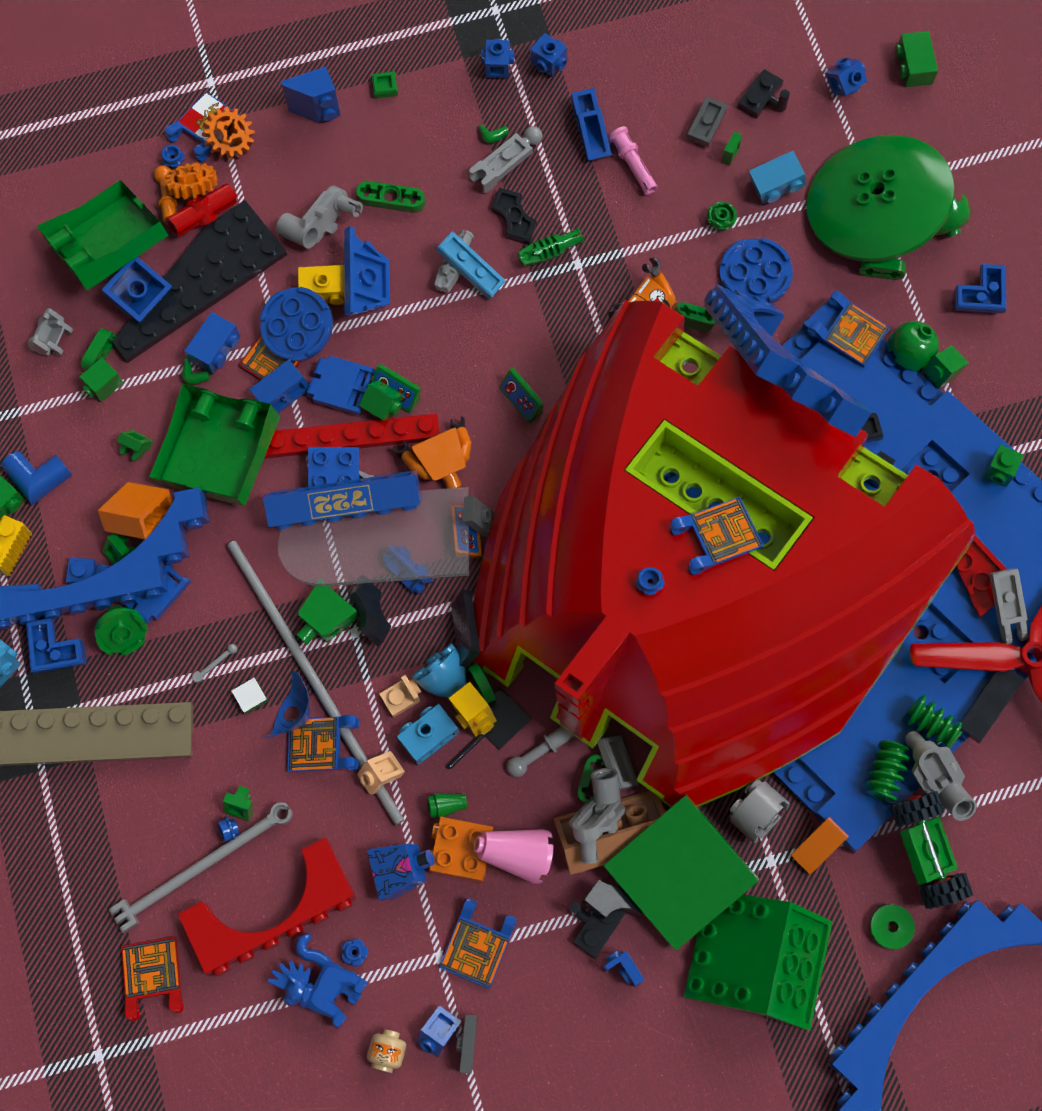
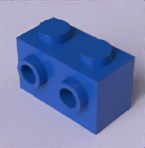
(212, 343)

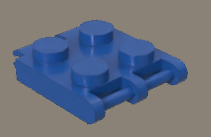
(339, 384)
(157, 607)

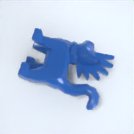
(328, 986)

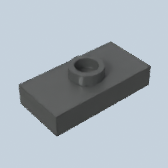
(707, 121)
(477, 515)
(466, 1044)

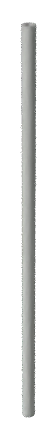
(309, 672)

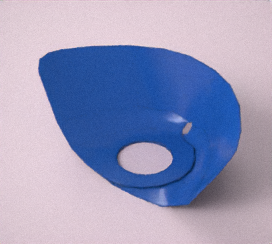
(297, 698)

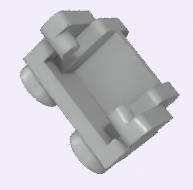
(49, 333)

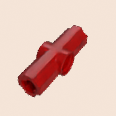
(201, 210)

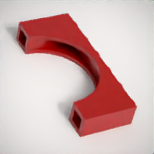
(222, 946)

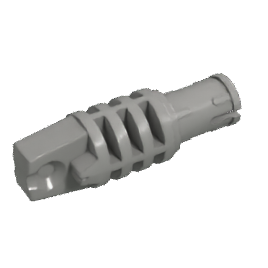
(447, 274)

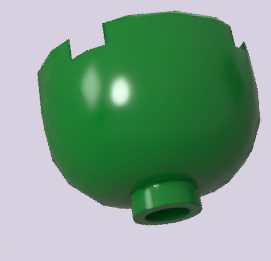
(957, 218)
(913, 345)

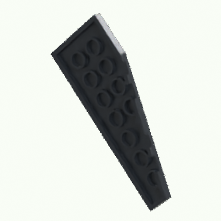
(211, 268)

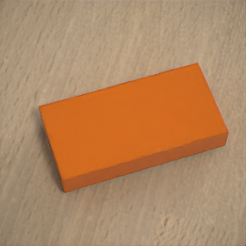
(819, 845)

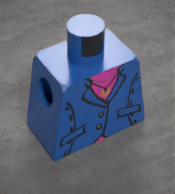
(398, 869)

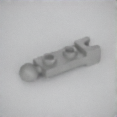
(505, 158)

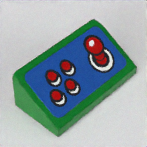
(410, 391)
(521, 395)

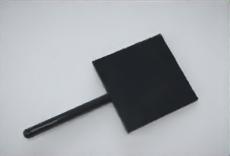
(509, 722)

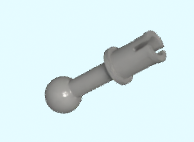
(518, 765)

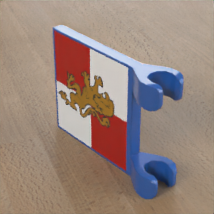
(193, 121)

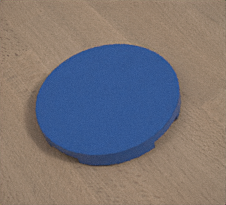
(757, 269)
(296, 324)

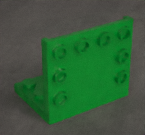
(761, 960)

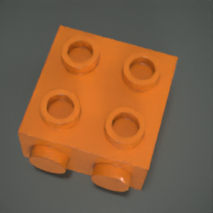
(135, 510)
(455, 850)

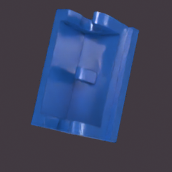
(281, 387)

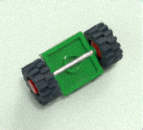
(930, 851)

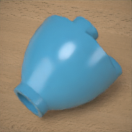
(443, 673)

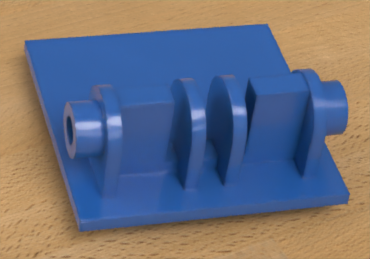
(332, 464)

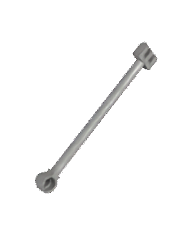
(130, 911)

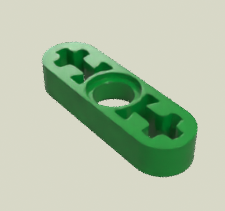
(375, 187)

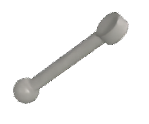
(198, 676)

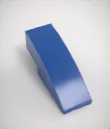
(590, 124)

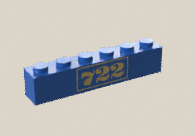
(342, 499)

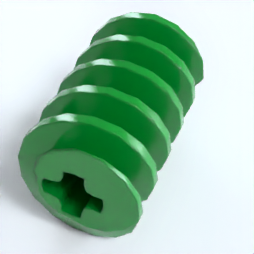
(934, 722)
(886, 770)

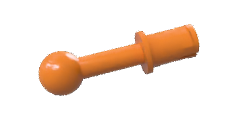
(166, 203)

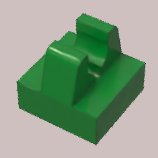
(135, 441)
(115, 548)
(239, 804)

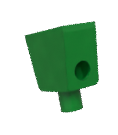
(324, 615)

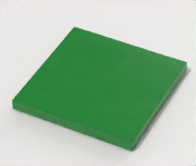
(681, 872)

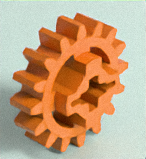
(219, 130)
(191, 180)

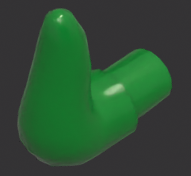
(493, 136)
(193, 378)

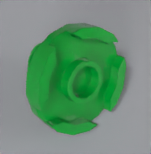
(120, 631)

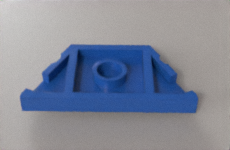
(364, 275)

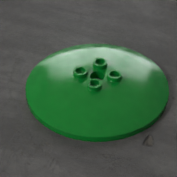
(888, 224)

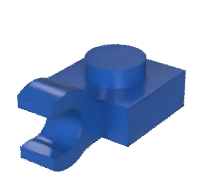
(82, 568)

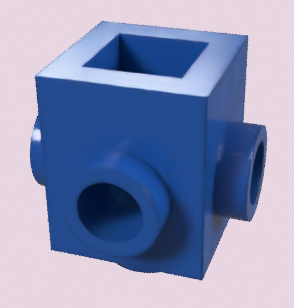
(548, 55)
(497, 58)
(846, 76)

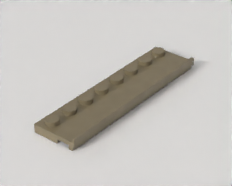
(96, 734)

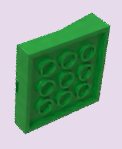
(103, 234)
(215, 444)

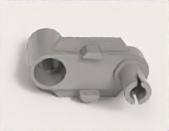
(319, 218)
(939, 771)
(599, 814)

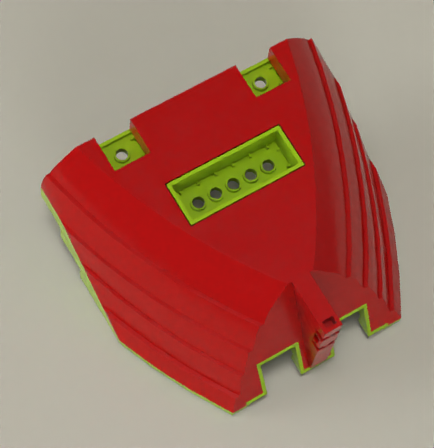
(726, 663)

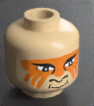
(386, 1051)

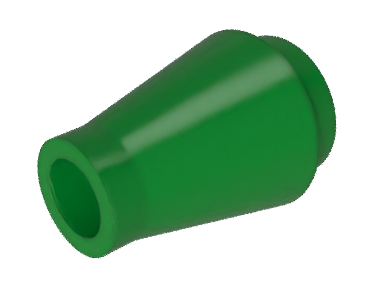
(445, 804)

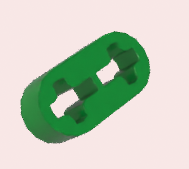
(889, 269)
(695, 317)
(99, 347)
(586, 777)

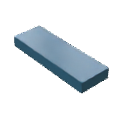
(470, 265)

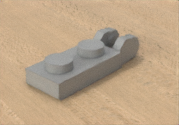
(1009, 603)

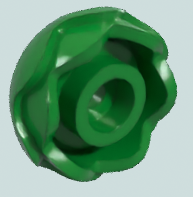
(722, 209)

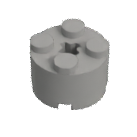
(758, 811)

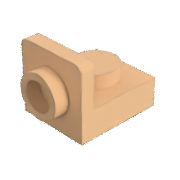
(401, 696)
(380, 771)

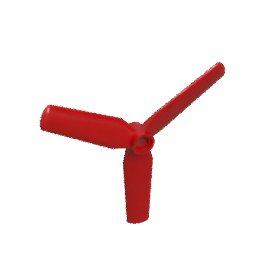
(986, 655)

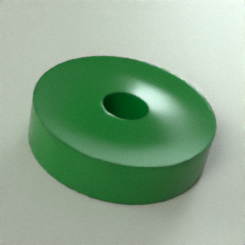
(481, 682)
(904, 927)

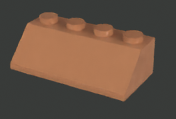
(639, 814)

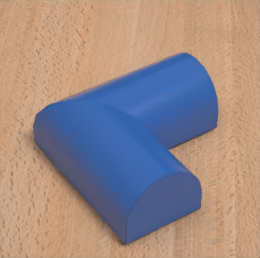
(986, 298)
(35, 482)
(48, 654)

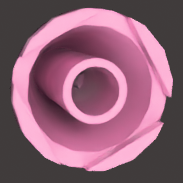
(517, 852)

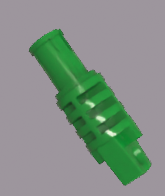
(548, 247)

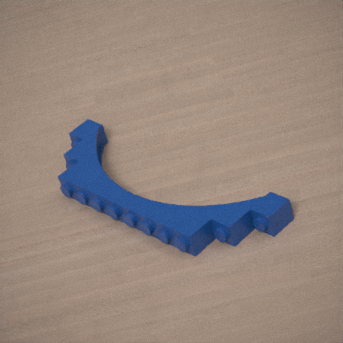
(750, 328)
(132, 577)
(972, 934)

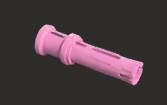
(628, 152)

